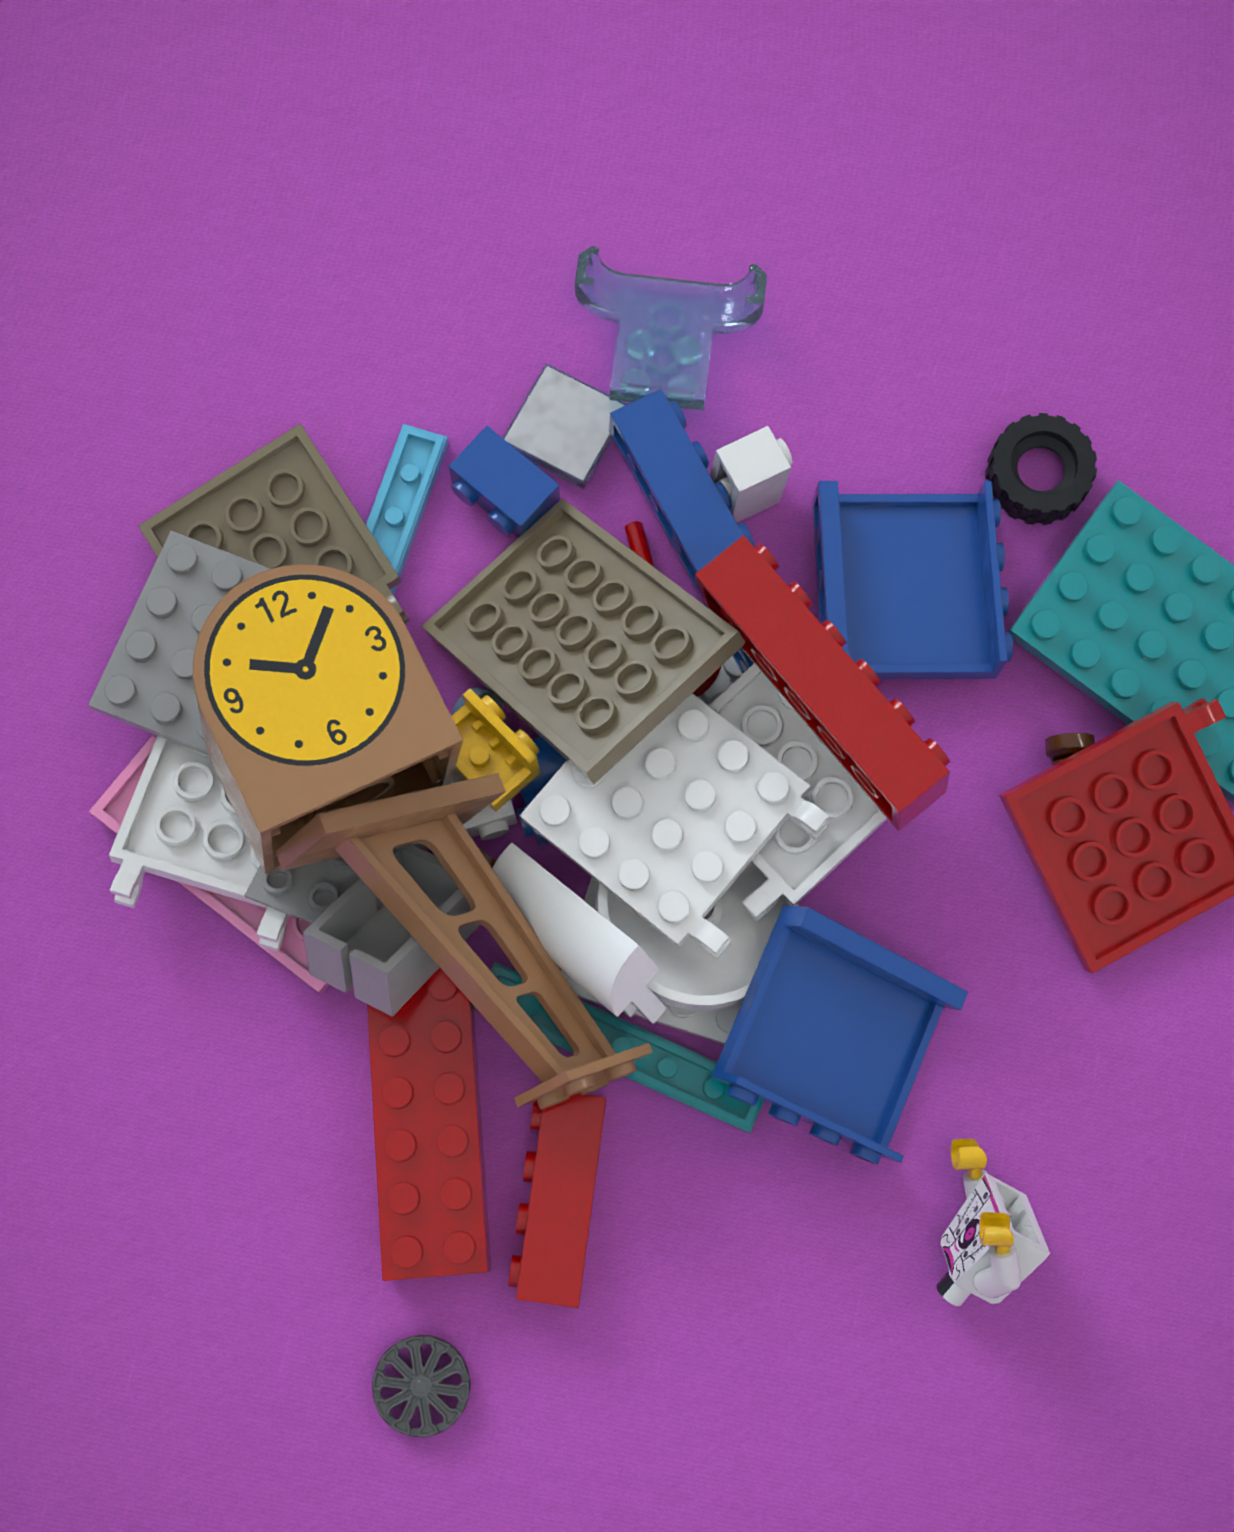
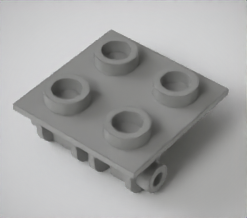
(304, 889)

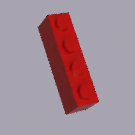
(560, 1201)

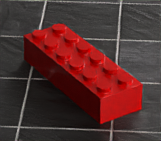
(824, 683)
(429, 1135)

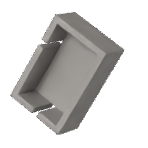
(371, 948)

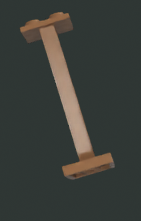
(435, 818)

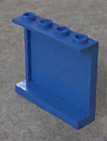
(914, 581)
(833, 1032)

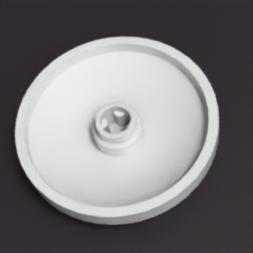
(690, 974)

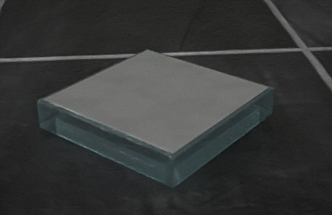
(563, 426)

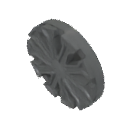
(421, 1386)

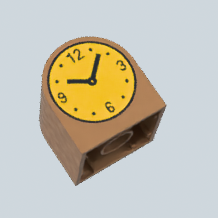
(315, 702)

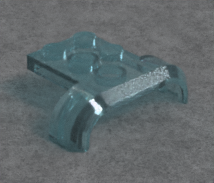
(665, 326)

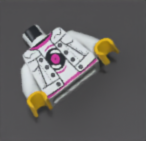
(991, 1238)

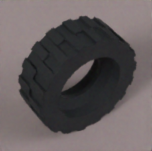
(1062, 439)

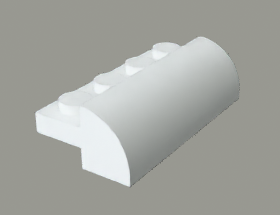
(581, 938)

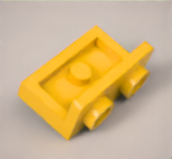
(493, 747)

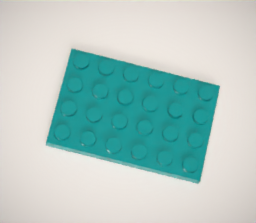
(1140, 620)

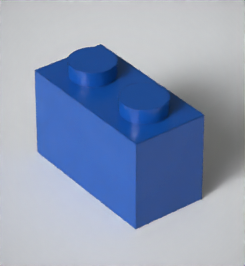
(502, 483)

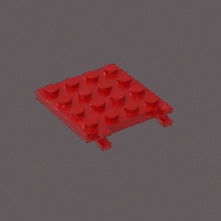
(1130, 833)

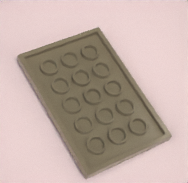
(582, 638)

